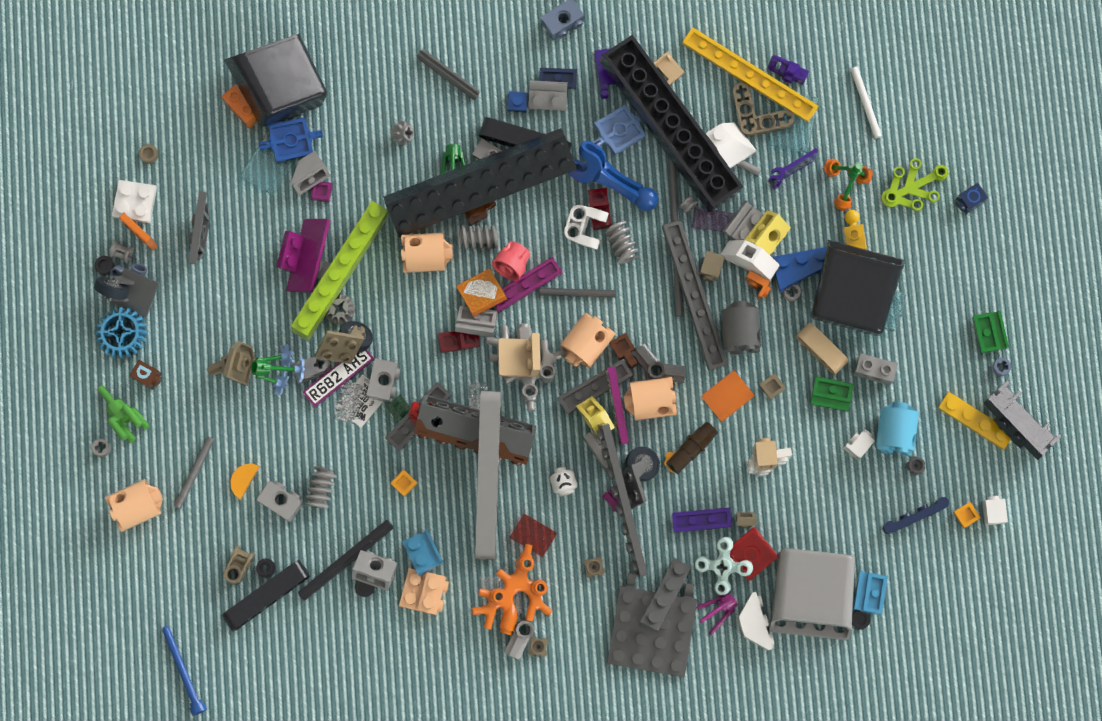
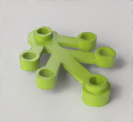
(912, 187)

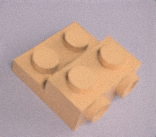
(424, 592)

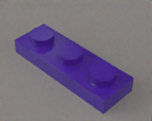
(701, 520)

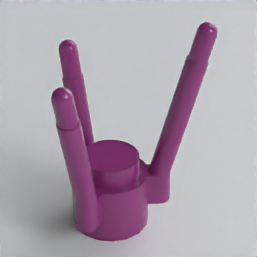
(726, 603)

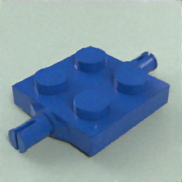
(290, 139)

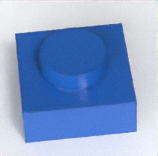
(517, 101)

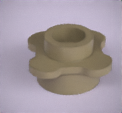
(590, 571)
(533, 648)

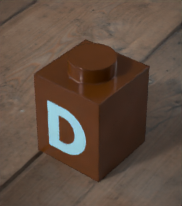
(146, 375)

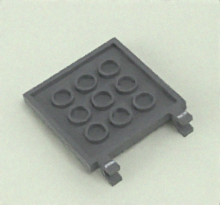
(644, 649)

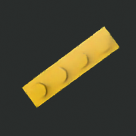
(974, 420)

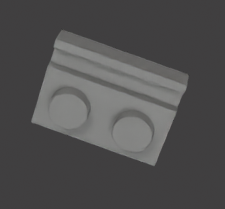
(548, 95)
(743, 221)
(481, 324)

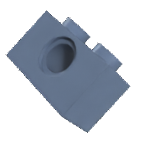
(568, 10)

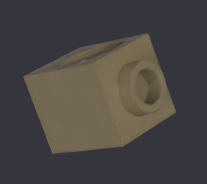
(711, 266)

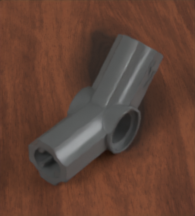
(648, 361)

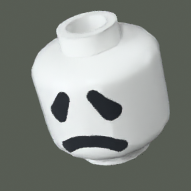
(563, 481)

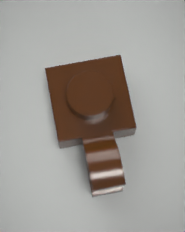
(478, 214)
(623, 349)

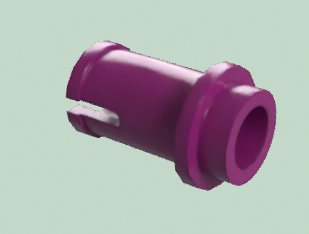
(610, 499)

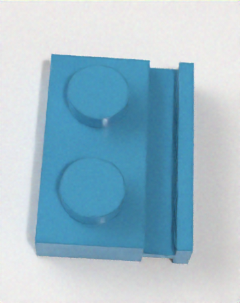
(423, 553)
(870, 593)

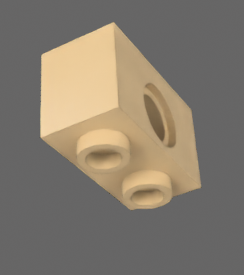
(765, 455)

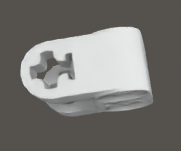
(581, 224)

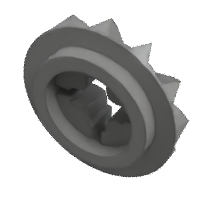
(341, 317)

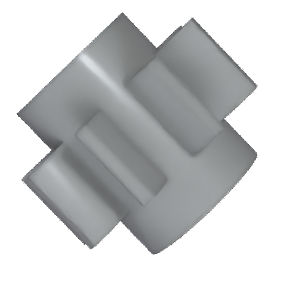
(402, 132)

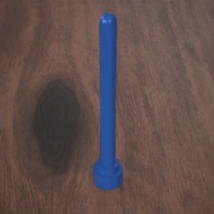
(196, 704)

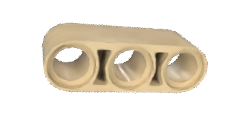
(822, 348)

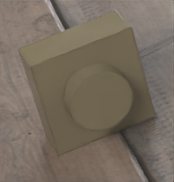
(772, 386)
(746, 519)

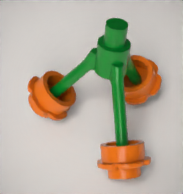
(856, 171)

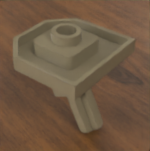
(235, 364)

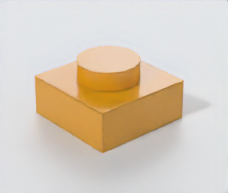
(404, 483)
(966, 515)

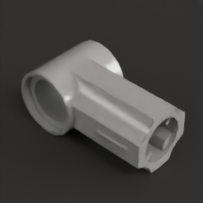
(518, 641)

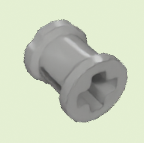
(126, 256)

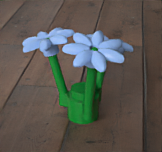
(261, 367)

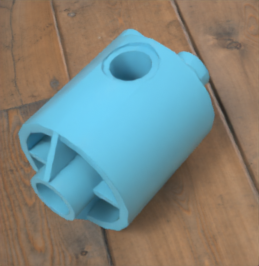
(897, 429)

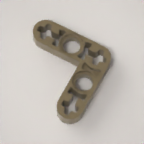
(756, 121)

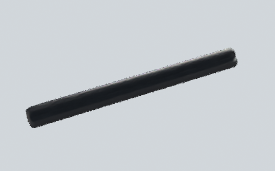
(345, 560)

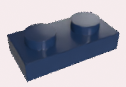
(559, 75)

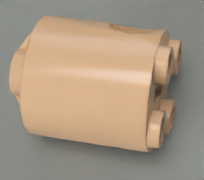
(425, 252)
(586, 341)
(651, 399)
(134, 504)

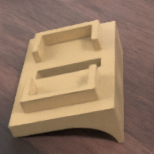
(669, 67)

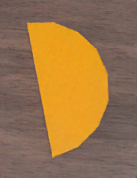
(242, 478)

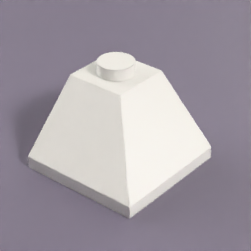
(731, 143)

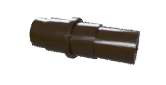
(692, 447)

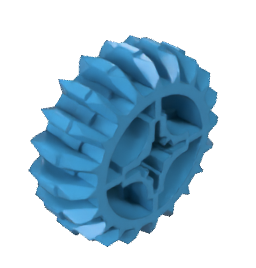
(121, 325)

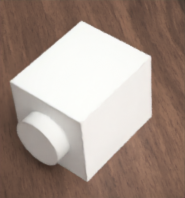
(994, 511)

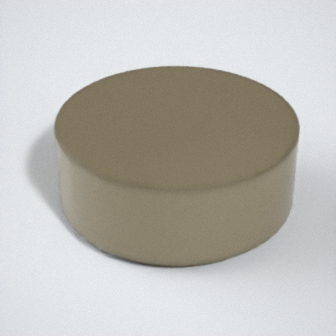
(148, 154)

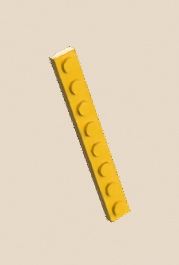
(750, 75)

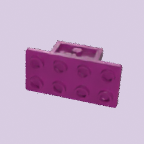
(302, 254)

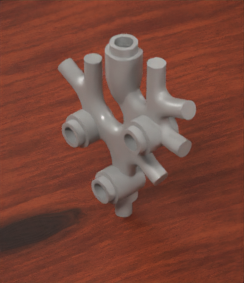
(524, 332)

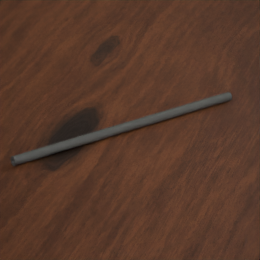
(674, 217)

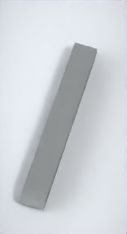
(487, 475)

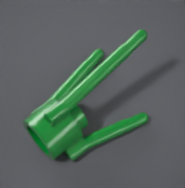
(452, 154)

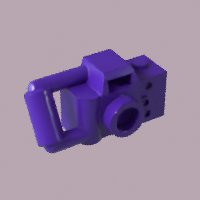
(788, 70)

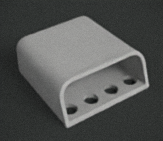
(813, 590)

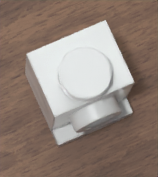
(859, 444)

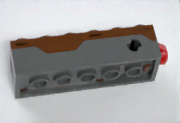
(460, 427)

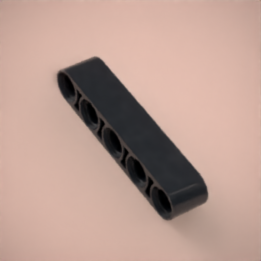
(507, 133)
(265, 595)

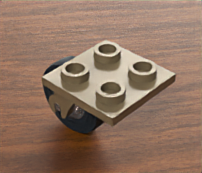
(345, 344)

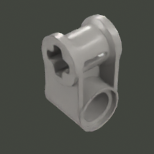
(311, 370)

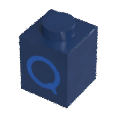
(971, 198)

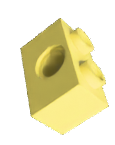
(768, 231)
(593, 414)

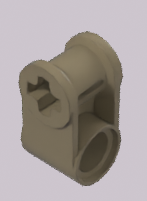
(238, 564)

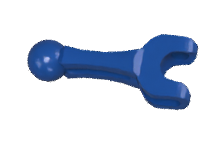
(602, 172)

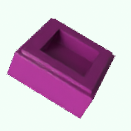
(322, 192)

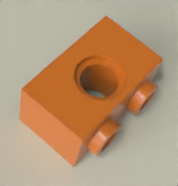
(236, 102)

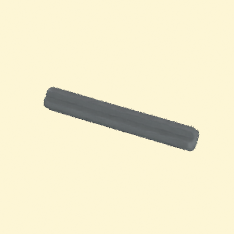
(448, 74)

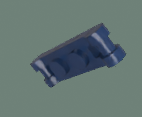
(908, 519)

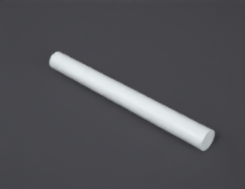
(866, 103)

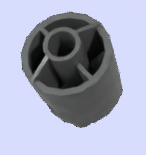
(741, 328)

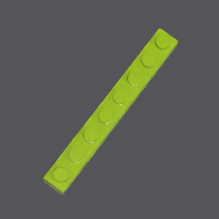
(339, 271)

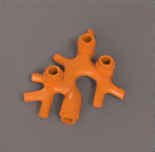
(512, 584)

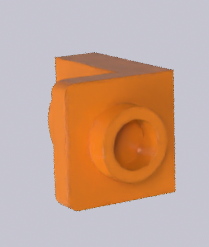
(755, 281)

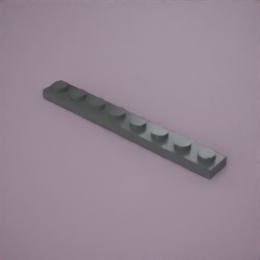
(694, 295)
(619, 492)

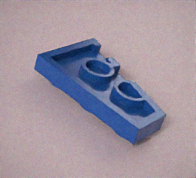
(798, 266)

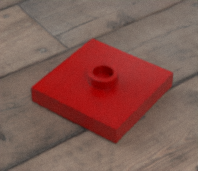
(755, 549)

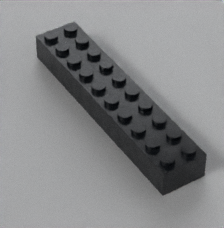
(671, 123)
(480, 182)

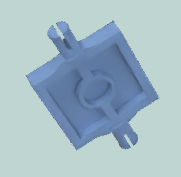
(619, 130)

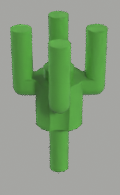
(121, 415)

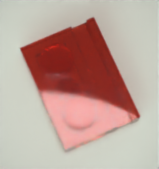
(533, 533)

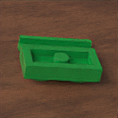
(990, 332)
(831, 394)

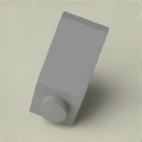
(309, 173)

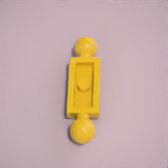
(854, 233)

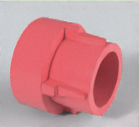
(511, 261)

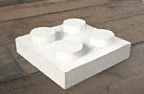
(134, 200)

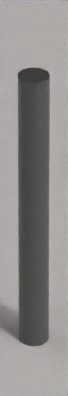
(577, 292)

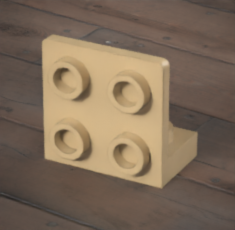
(519, 356)

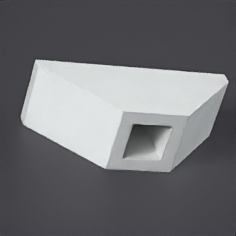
(750, 258)
(754, 623)

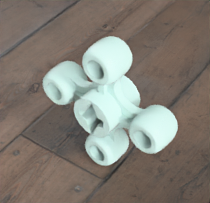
(732, 566)

